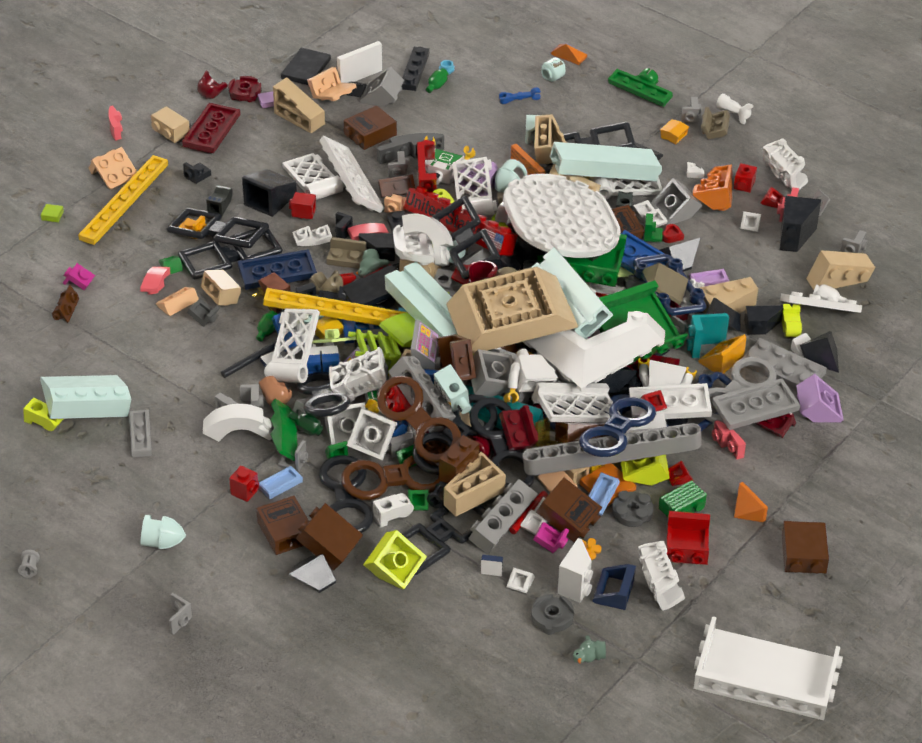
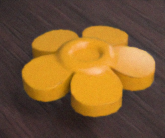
(592, 548)

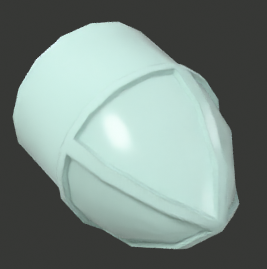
(506, 174)
(162, 533)

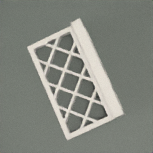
(567, 393)

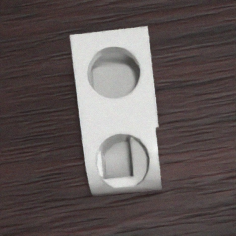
(391, 508)

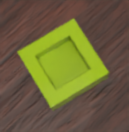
(52, 213)

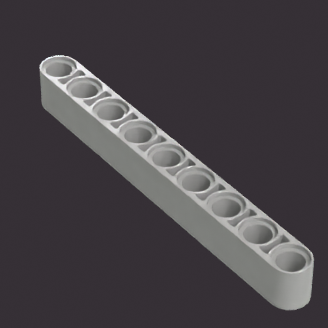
(640, 445)

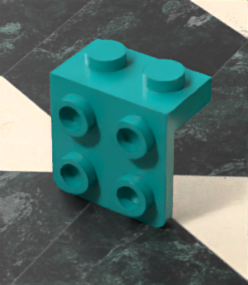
(706, 330)

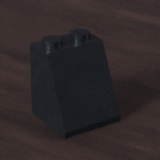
(267, 191)
(798, 222)

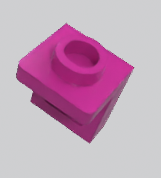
(79, 276)
(550, 538)

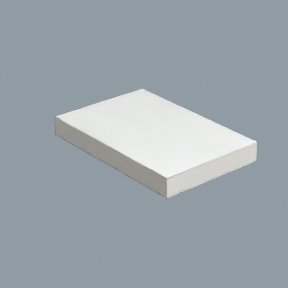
(360, 63)

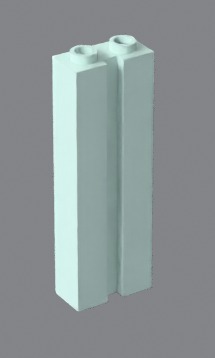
(605, 161)
(421, 297)
(585, 305)

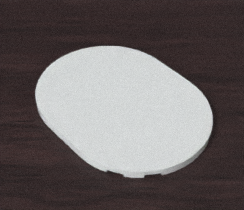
(561, 215)

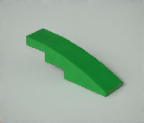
(284, 430)

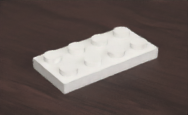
(681, 400)

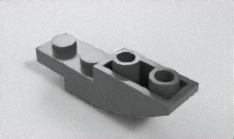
(408, 144)

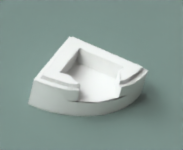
(693, 171)

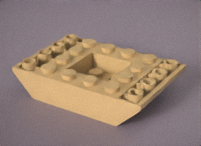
(510, 309)

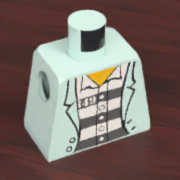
(452, 389)

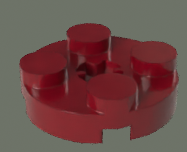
(244, 89)

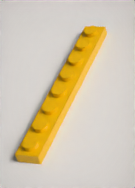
(123, 200)
(328, 307)

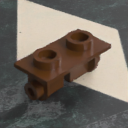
(66, 305)

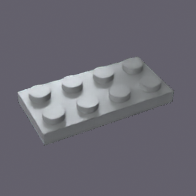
(787, 364)
(755, 404)

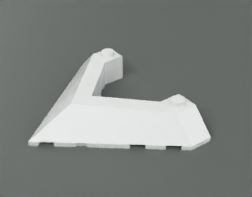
(594, 358)

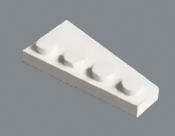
(814, 300)

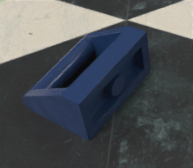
(616, 599)

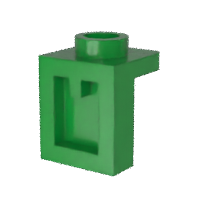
(651, 232)

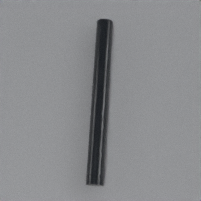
(248, 360)

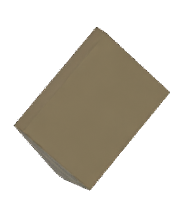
(667, 280)

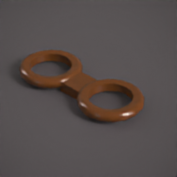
(415, 415)
(389, 476)

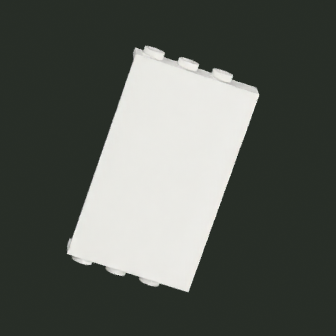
(766, 672)

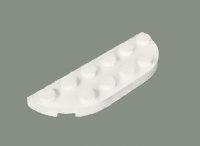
(414, 247)

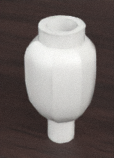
(826, 291)

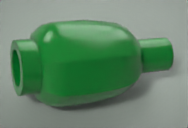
(437, 80)
(265, 325)

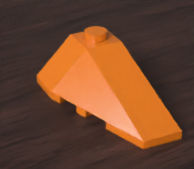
(716, 189)

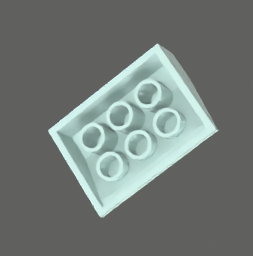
(86, 396)

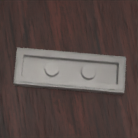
(140, 433)

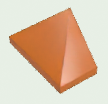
(569, 53)
(749, 505)

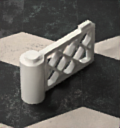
(319, 186)
(608, 186)
(482, 204)
(292, 369)

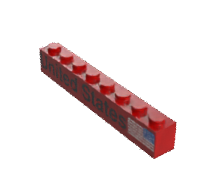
(428, 204)

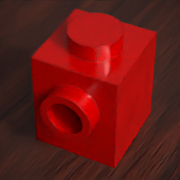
(745, 178)
(303, 205)
(244, 483)

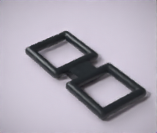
(593, 140)
(216, 228)
(465, 236)
(228, 253)
(439, 533)

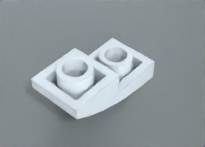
(318, 236)

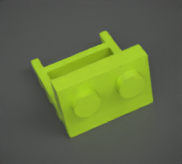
(386, 343)

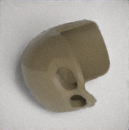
(327, 284)

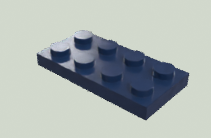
(288, 266)

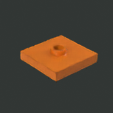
(589, 480)

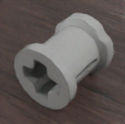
(26, 563)

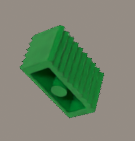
(683, 499)

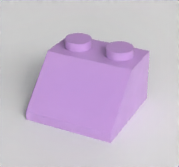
(819, 401)

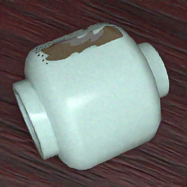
(553, 69)

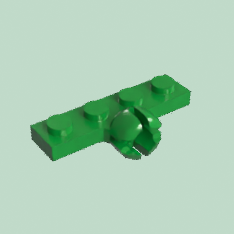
(641, 85)

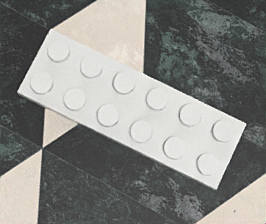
(351, 174)

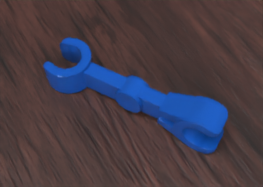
(508, 97)

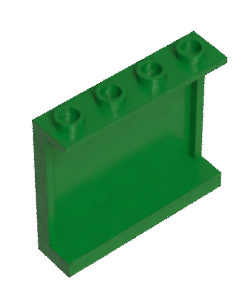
(603, 269)
(642, 299)

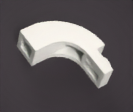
(437, 232)
(237, 417)

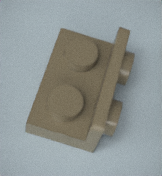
(346, 252)

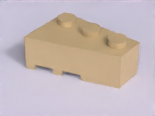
(297, 107)
(840, 269)
(735, 294)

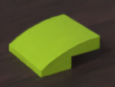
(400, 328)

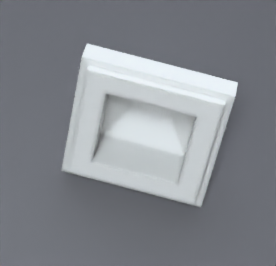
(750, 221)

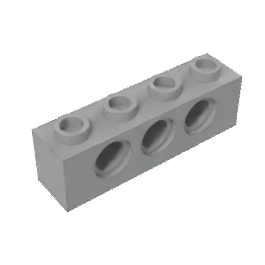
(432, 400)
(511, 506)

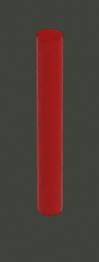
(516, 526)

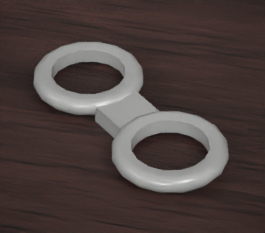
(738, 382)

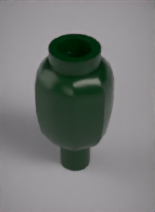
(307, 423)

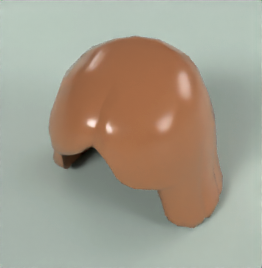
(273, 389)

